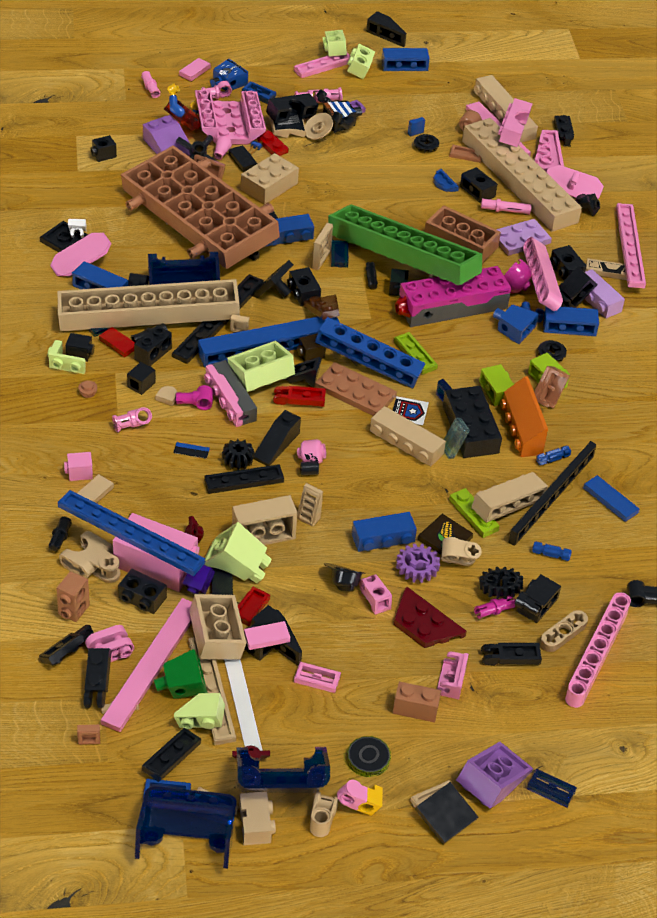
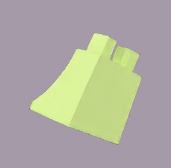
(238, 554)

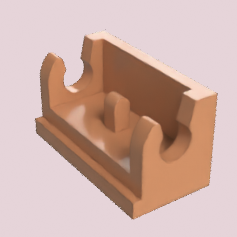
(551, 386)

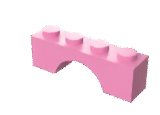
(512, 127)

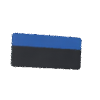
(191, 450)

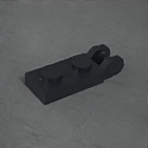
(511, 653)
(97, 675)

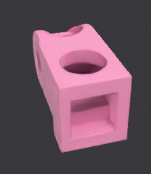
(376, 594)

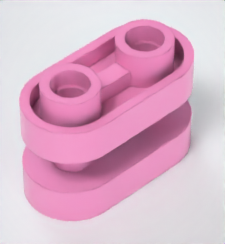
(112, 638)

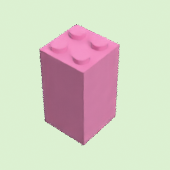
(145, 563)

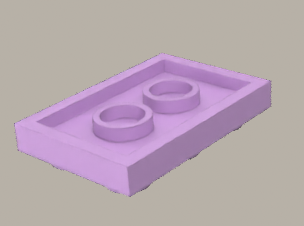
(514, 236)

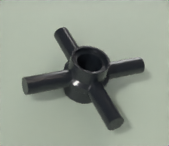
(197, 148)

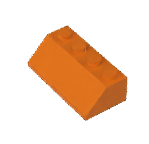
(524, 418)

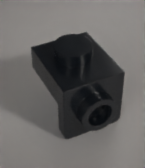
(589, 201)

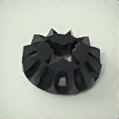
(433, 142)
(556, 347)

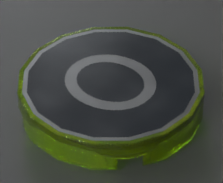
(368, 756)

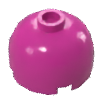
(519, 277)

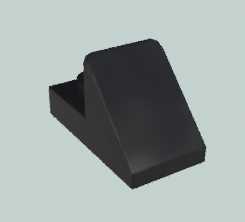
(306, 370)

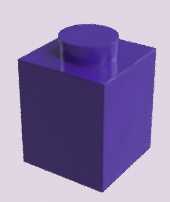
(200, 581)

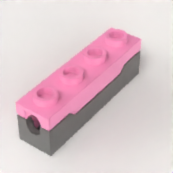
(230, 393)

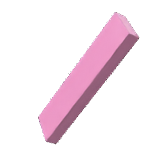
(320, 65)

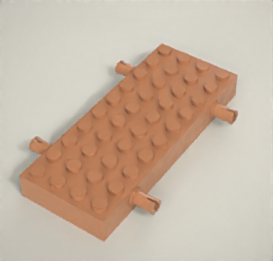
(200, 206)

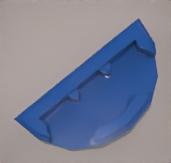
(444, 182)

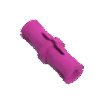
(494, 607)

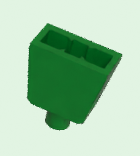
(183, 676)

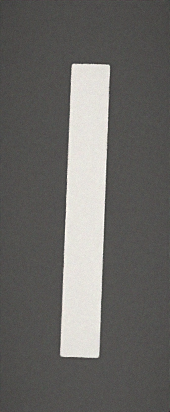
(242, 703)

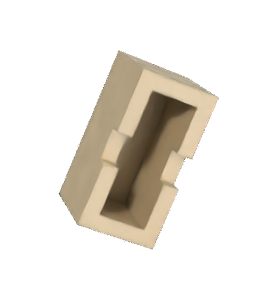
(255, 815)

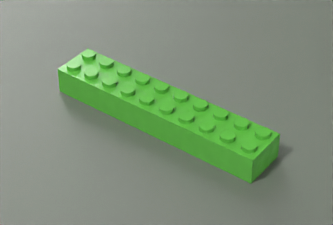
(406, 244)

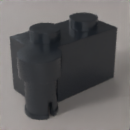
(576, 288)
(537, 598)

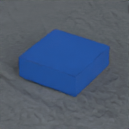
(416, 126)

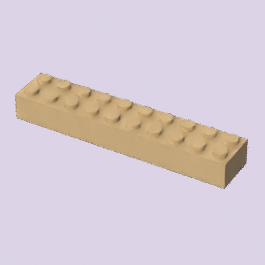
(522, 176)
(147, 304)

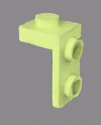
(64, 362)

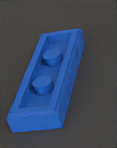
(611, 498)

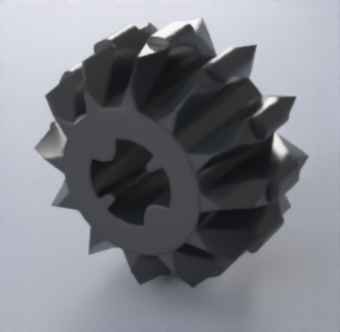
(238, 454)

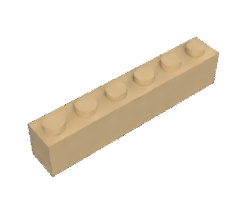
(498, 100)

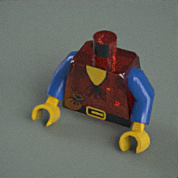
(187, 116)

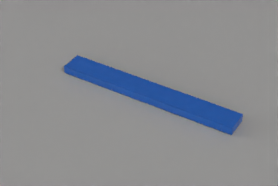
(131, 532)

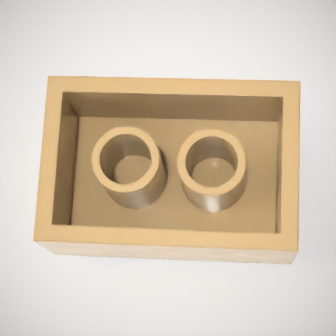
(269, 178)
(268, 519)
(217, 626)

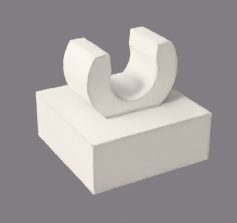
(77, 225)

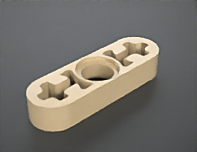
(567, 623)

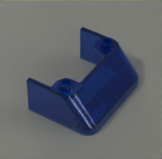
(188, 815)

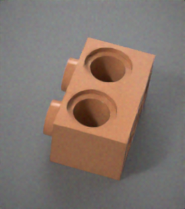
(73, 596)

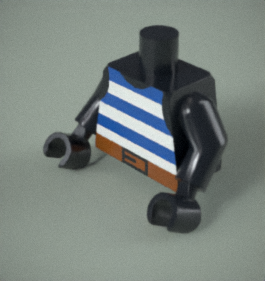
(341, 112)

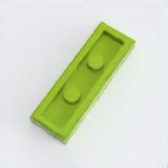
(411, 347)

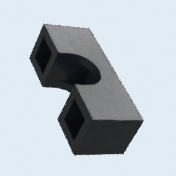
(281, 107)

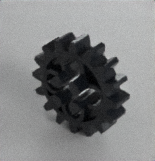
(511, 582)

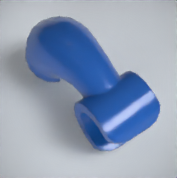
(526, 305)

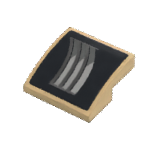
(294, 125)

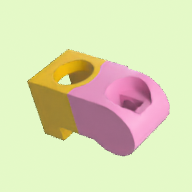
(360, 797)

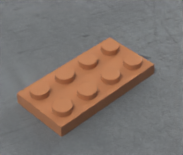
(355, 389)

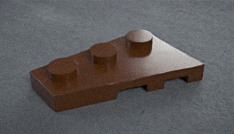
(323, 306)

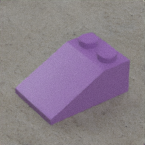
(163, 134)
(493, 774)

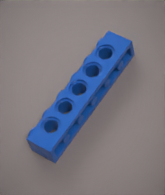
(370, 352)

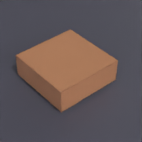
(88, 734)

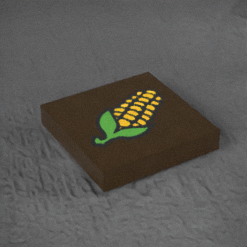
(440, 529)

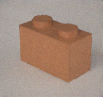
(416, 701)

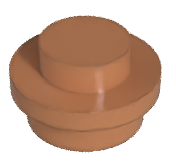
(88, 388)

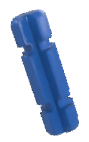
(553, 455)
(551, 551)

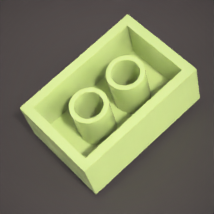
(262, 365)

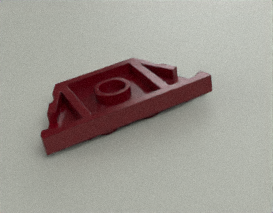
(424, 621)

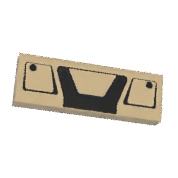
(607, 269)

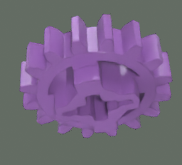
(416, 562)

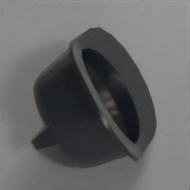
(344, 577)

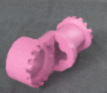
(215, 91)
(132, 419)

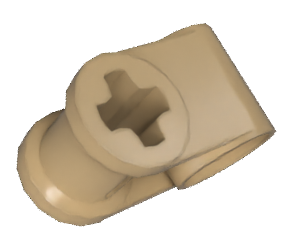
(458, 551)
(322, 814)

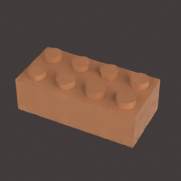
(463, 231)

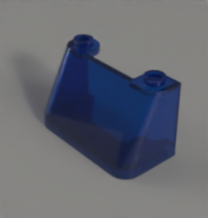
(183, 271)
(282, 780)

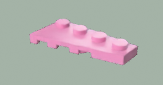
(549, 150)

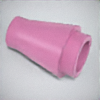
(223, 145)

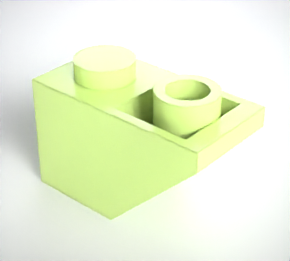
(202, 711)

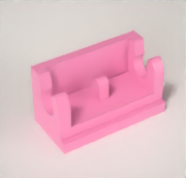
(452, 675)

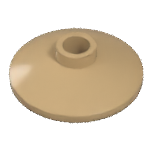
(318, 126)

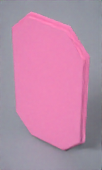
(575, 182)
(87, 249)

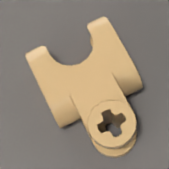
(95, 559)

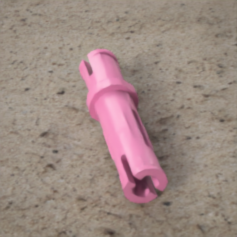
(499, 205)

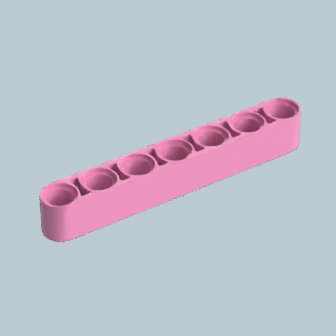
(542, 274)
(597, 650)

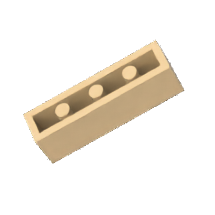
(407, 436)
(508, 496)

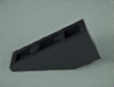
(386, 28)
(278, 438)
(291, 649)

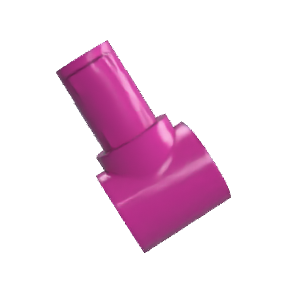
(201, 397)

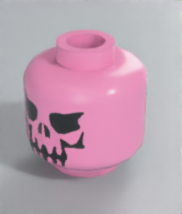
(312, 451)

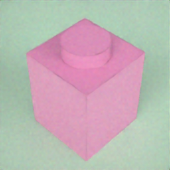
(79, 466)

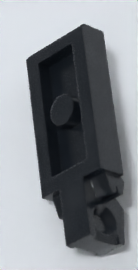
(565, 129)
(66, 645)

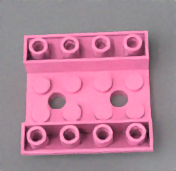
(233, 119)

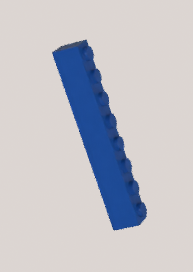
(286, 334)

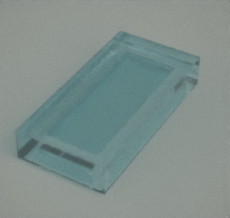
(455, 437)

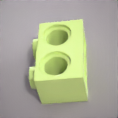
(335, 43)
(360, 61)

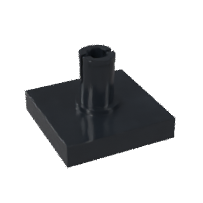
(275, 281)

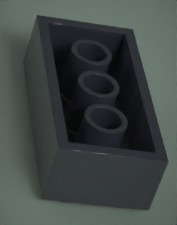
(474, 410)

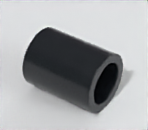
(309, 468)

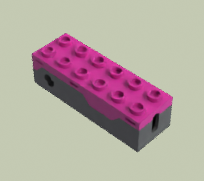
(441, 300)

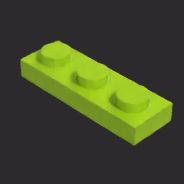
(463, 502)

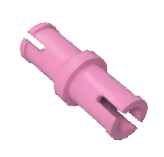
(150, 84)

